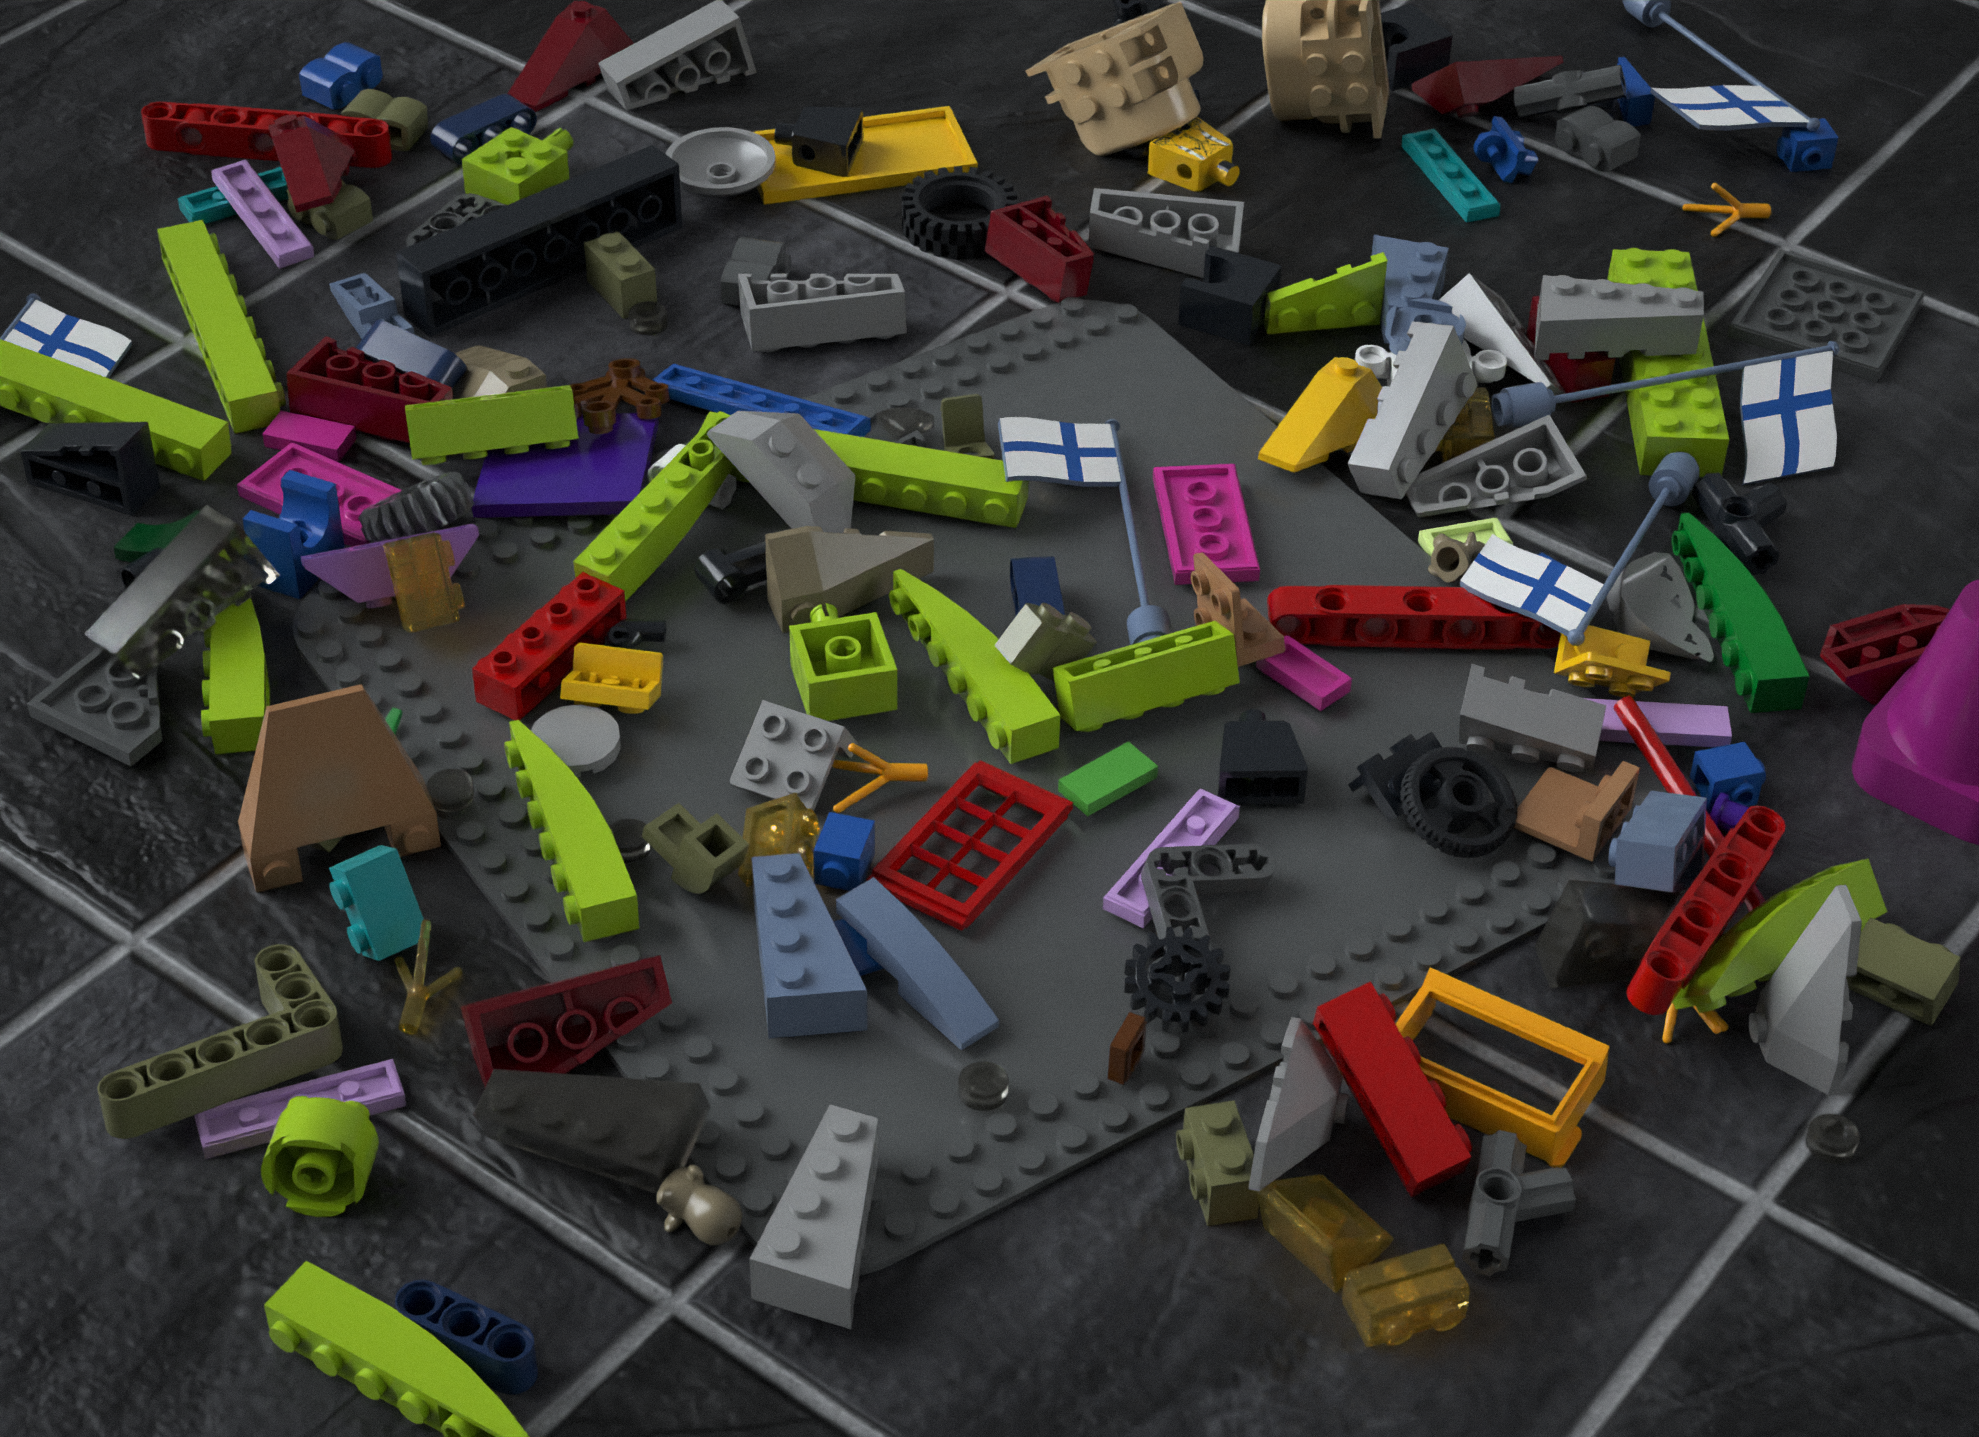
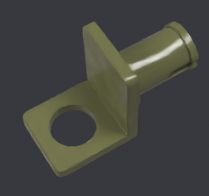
(964, 425)

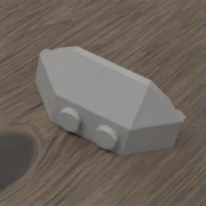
(789, 467)

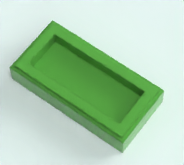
(1108, 778)

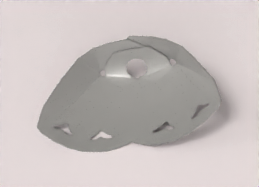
(1643, 608)

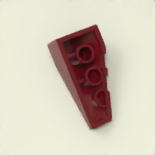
(1472, 84)

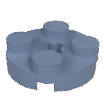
(1419, 310)

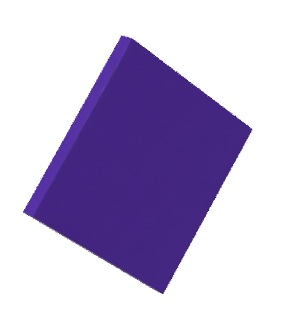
(587, 478)

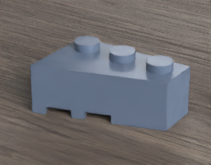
(1411, 272)
(1661, 843)

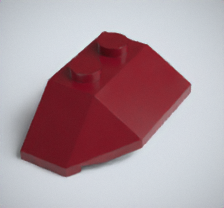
(1880, 646)

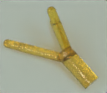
(416, 991)

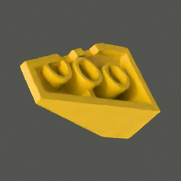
(1325, 416)

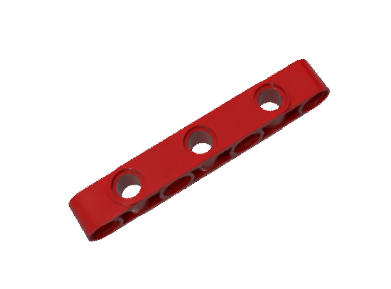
(245, 131)
(1402, 618)
(1705, 910)

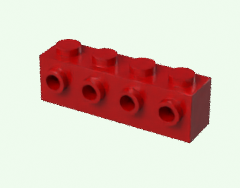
(542, 648)
(1392, 1088)

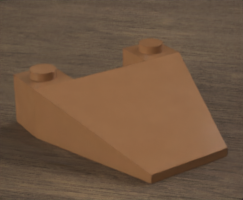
(328, 773)

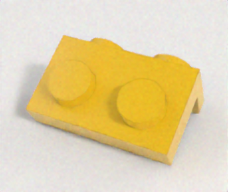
(614, 678)

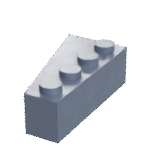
(803, 960)

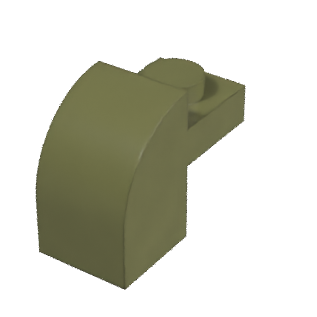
(696, 851)

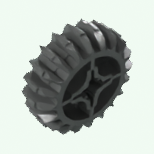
(417, 508)

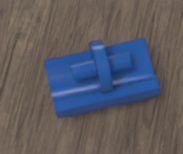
(1505, 151)

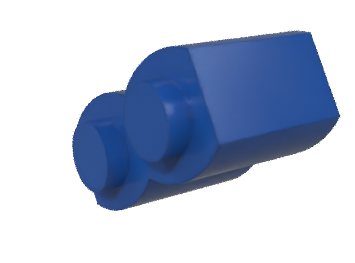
(340, 75)

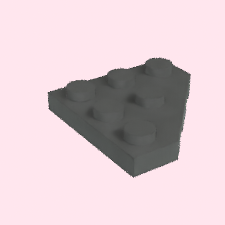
(103, 708)

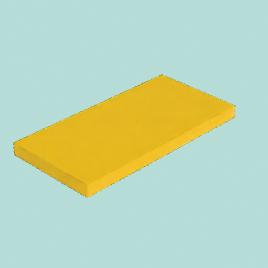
(891, 155)

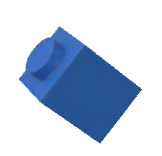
(844, 851)

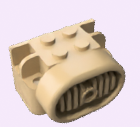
(1326, 61)
(1127, 80)

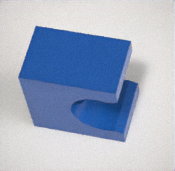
(305, 527)

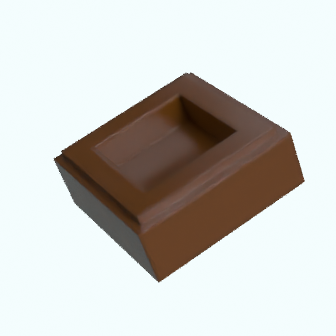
(1127, 1048)

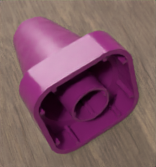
(1924, 734)

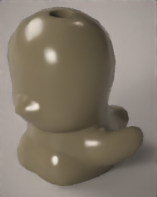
(1452, 557)
(705, 1208)

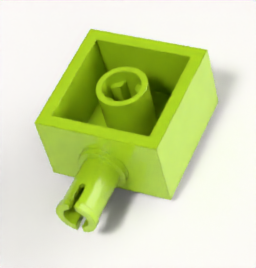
(517, 165)
(843, 665)

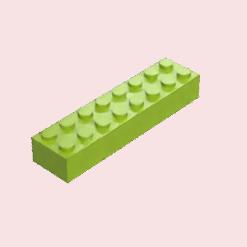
(1679, 413)

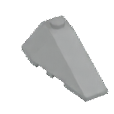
(1496, 327)
(1509, 469)
(1809, 998)
(1300, 1107)

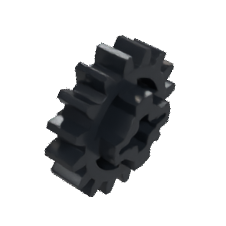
(1169, 998)

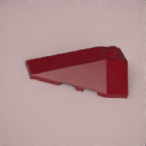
(569, 54)
(311, 160)
(564, 1020)

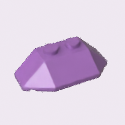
(363, 569)

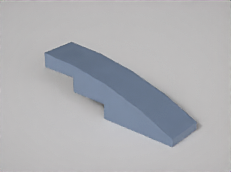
(366, 302)
(923, 968)

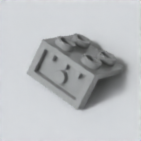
(789, 754)

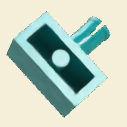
(377, 902)

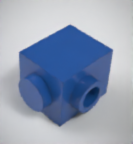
(1806, 149)
(1730, 771)

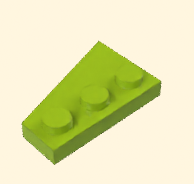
(1338, 301)

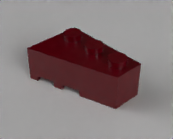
(1040, 248)

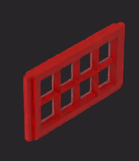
(1014, 790)

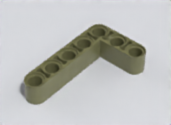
(289, 1042)

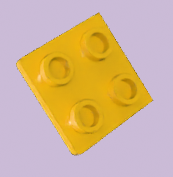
(1609, 661)

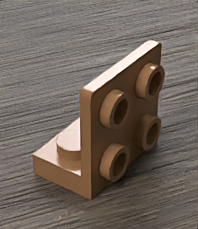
(1221, 602)
(1575, 812)

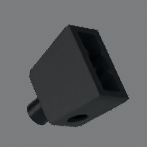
(824, 138)
(1261, 762)

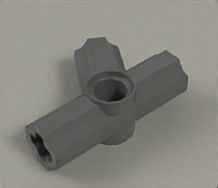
(1571, 92)
(1507, 1196)

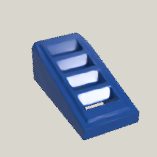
(1639, 102)

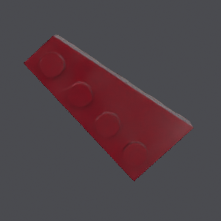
(357, 391)

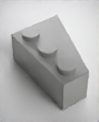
(1529, 723)

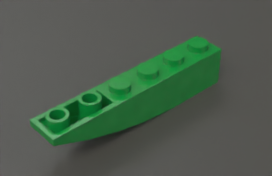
(1742, 620)

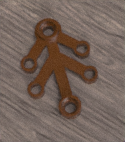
(602, 395)

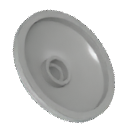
(722, 161)

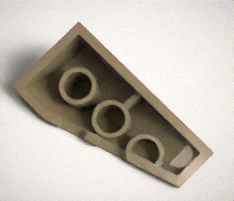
(496, 373)
(837, 569)

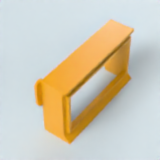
(1489, 1110)

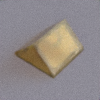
(1321, 1227)

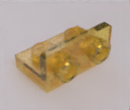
(779, 829)

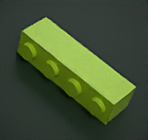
(491, 423)
(1146, 676)

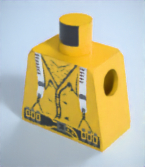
(1193, 157)

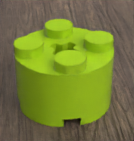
(320, 1155)

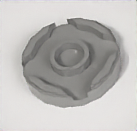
(580, 737)

